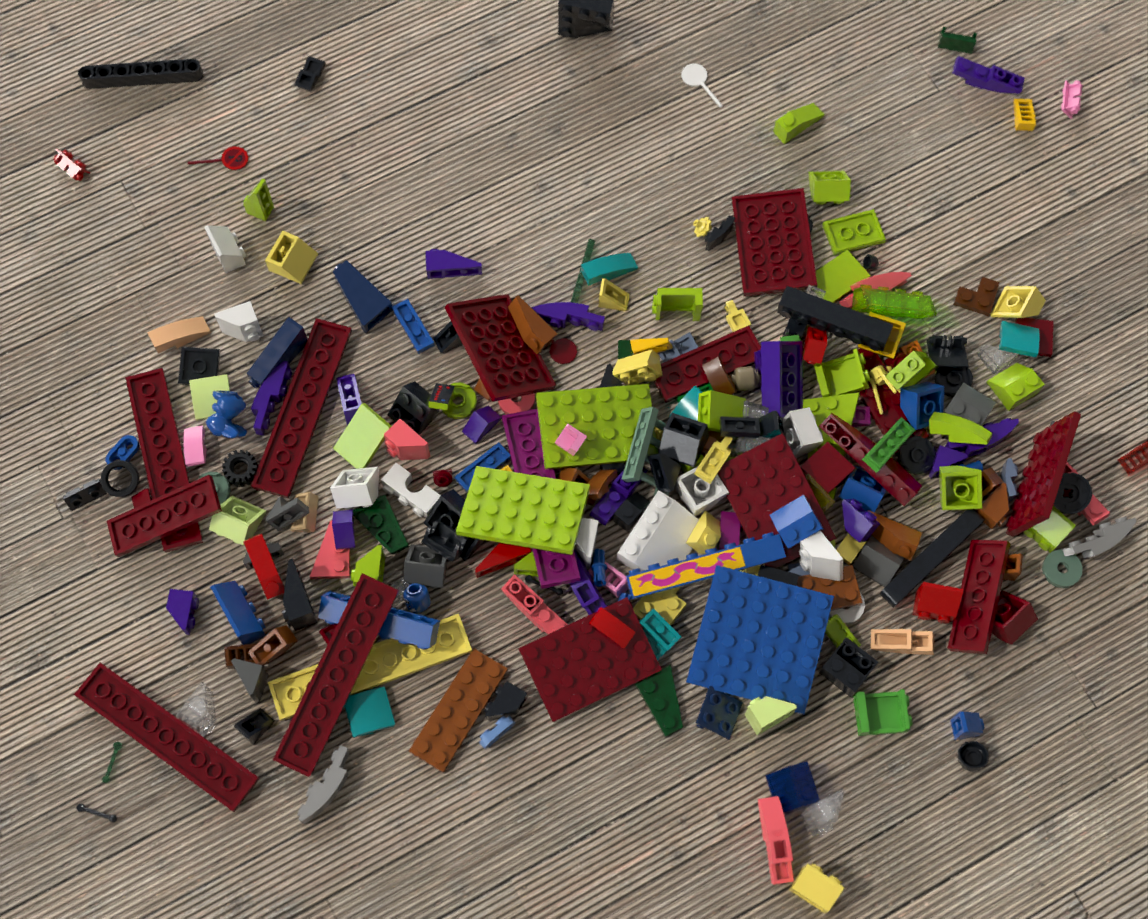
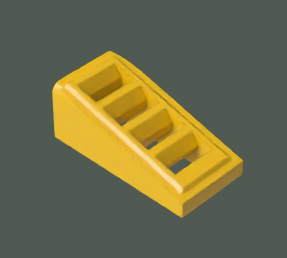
(1023, 125)
(656, 344)

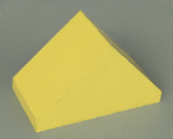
(612, 296)

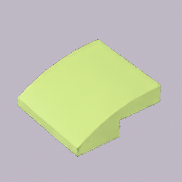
(202, 393)

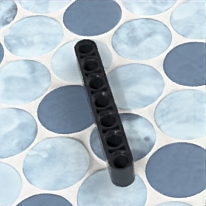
(140, 73)
(931, 557)

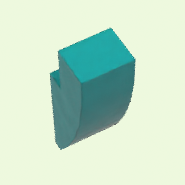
(608, 267)

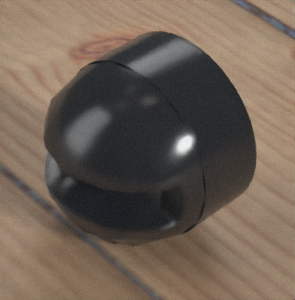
(870, 262)

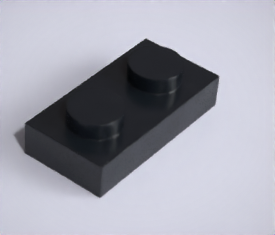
(739, 427)

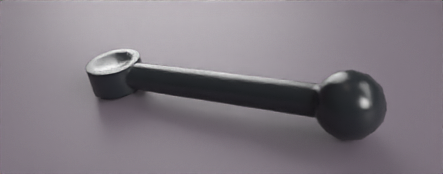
(528, 579)
(81, 808)

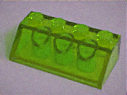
(893, 303)

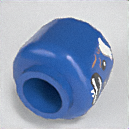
(416, 598)

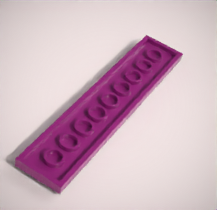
(526, 454)

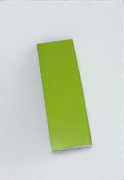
(958, 429)

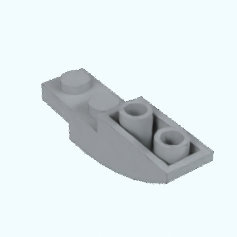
(1103, 538)
(322, 794)

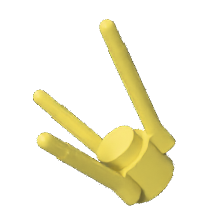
(878, 377)

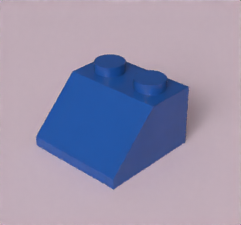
(920, 403)
(863, 488)
(796, 521)

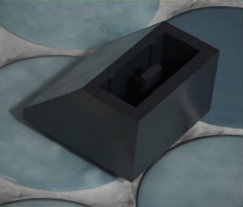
(413, 407)
(684, 439)
(848, 667)

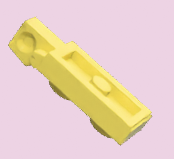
(714, 460)

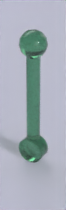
(117, 746)

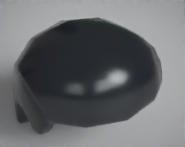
(973, 756)

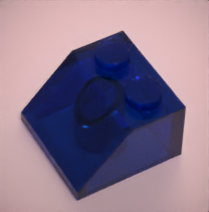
(793, 786)

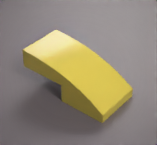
(849, 548)

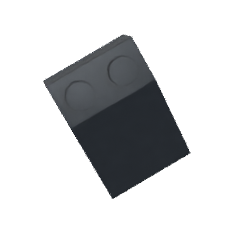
(297, 606)

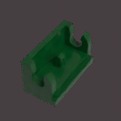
(956, 41)

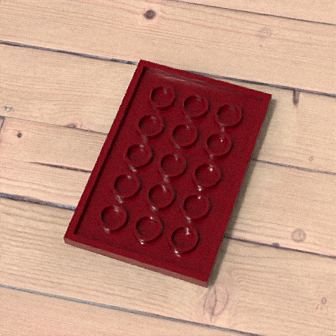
(773, 242)
(497, 348)
(1043, 474)
(762, 484)
(584, 665)

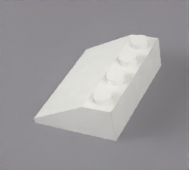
(658, 534)

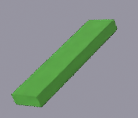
(888, 445)

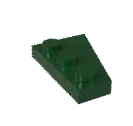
(382, 524)
(661, 699)

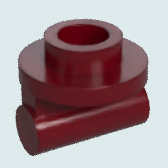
(899, 356)
(442, 477)

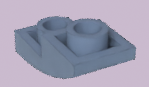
(1008, 475)

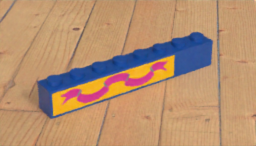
(702, 567)

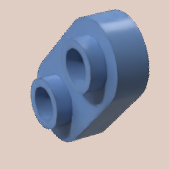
(502, 726)

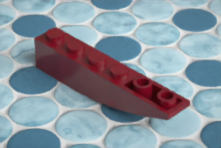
(857, 445)

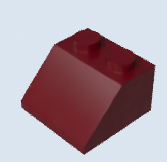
(1012, 617)

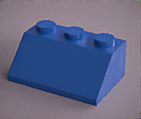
(239, 611)

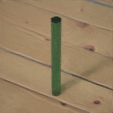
(580, 279)

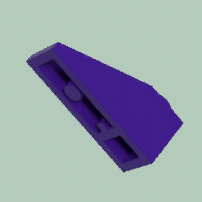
(448, 264)
(349, 395)

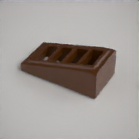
(237, 649)

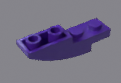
(987, 78)
(577, 314)
(271, 391)
(999, 433)
(613, 499)
(585, 589)

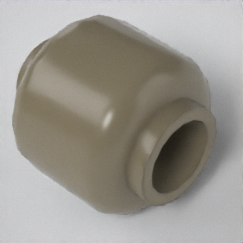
(745, 378)

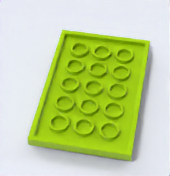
(602, 414)
(523, 510)

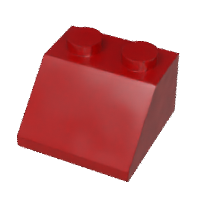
(937, 602)

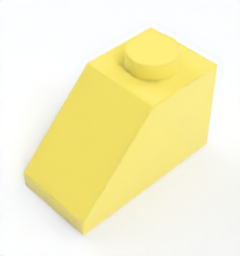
(705, 534)

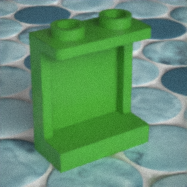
(882, 713)

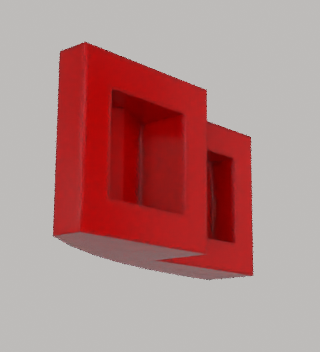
(612, 627)

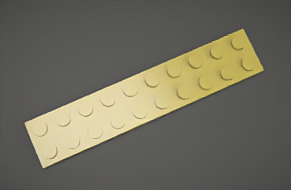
(385, 663)

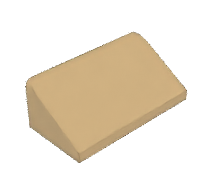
(308, 522)

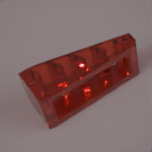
(1134, 452)

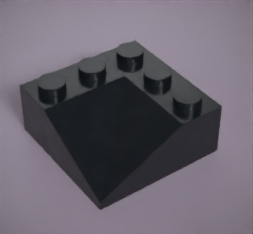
(584, 17)

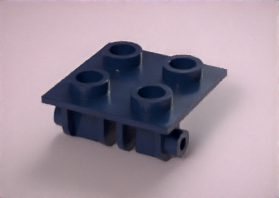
(719, 713)

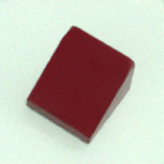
(141, 498)

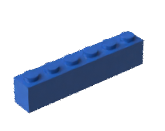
(399, 624)

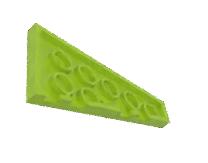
(842, 406)

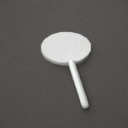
(695, 76)

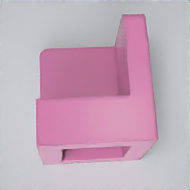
(570, 439)

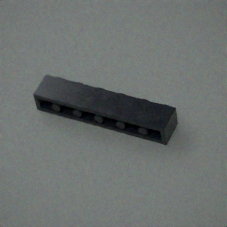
(834, 319)

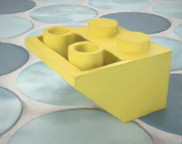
(291, 257)
(638, 368)
(816, 887)

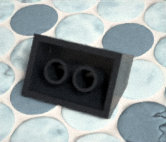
(448, 510)

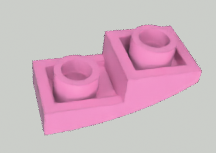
(194, 446)

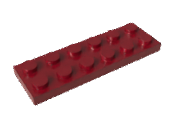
(686, 370)
(889, 400)
(164, 516)
(980, 597)

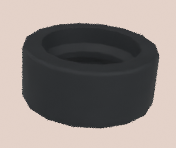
(119, 493)

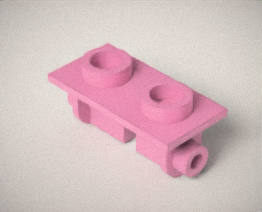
(1071, 104)

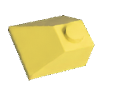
(1018, 302)

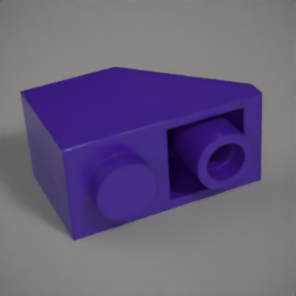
(858, 521)
(182, 606)

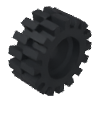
(228, 468)

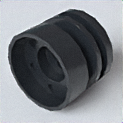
(1079, 496)

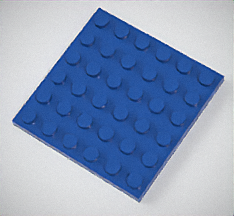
(759, 638)

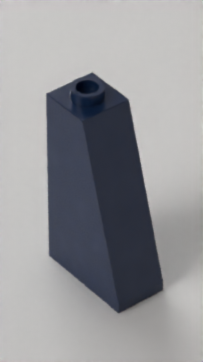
(362, 296)
(283, 347)

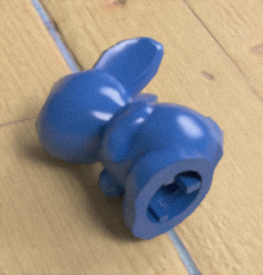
(228, 406)

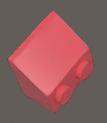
(405, 443)

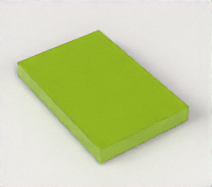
(854, 232)
(839, 275)
(362, 437)

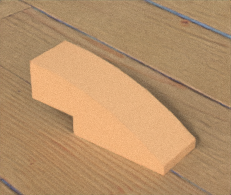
(178, 333)
(903, 641)

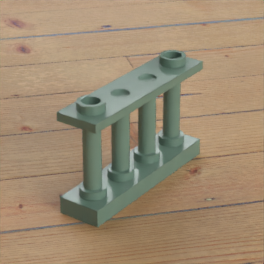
(639, 447)

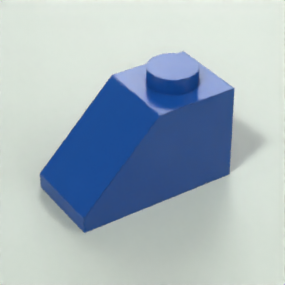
(967, 725)

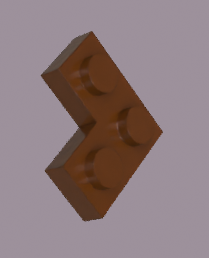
(979, 301)

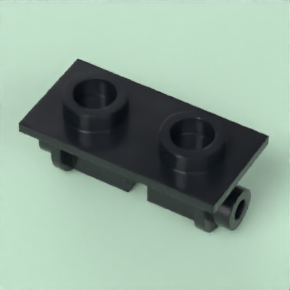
(80, 497)

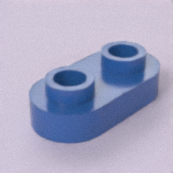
(121, 452)

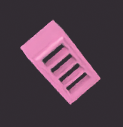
(619, 584)

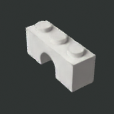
(396, 483)

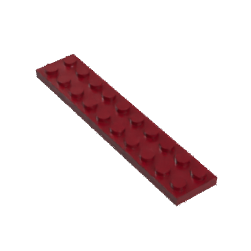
(301, 408)
(160, 446)
(336, 675)
(167, 737)

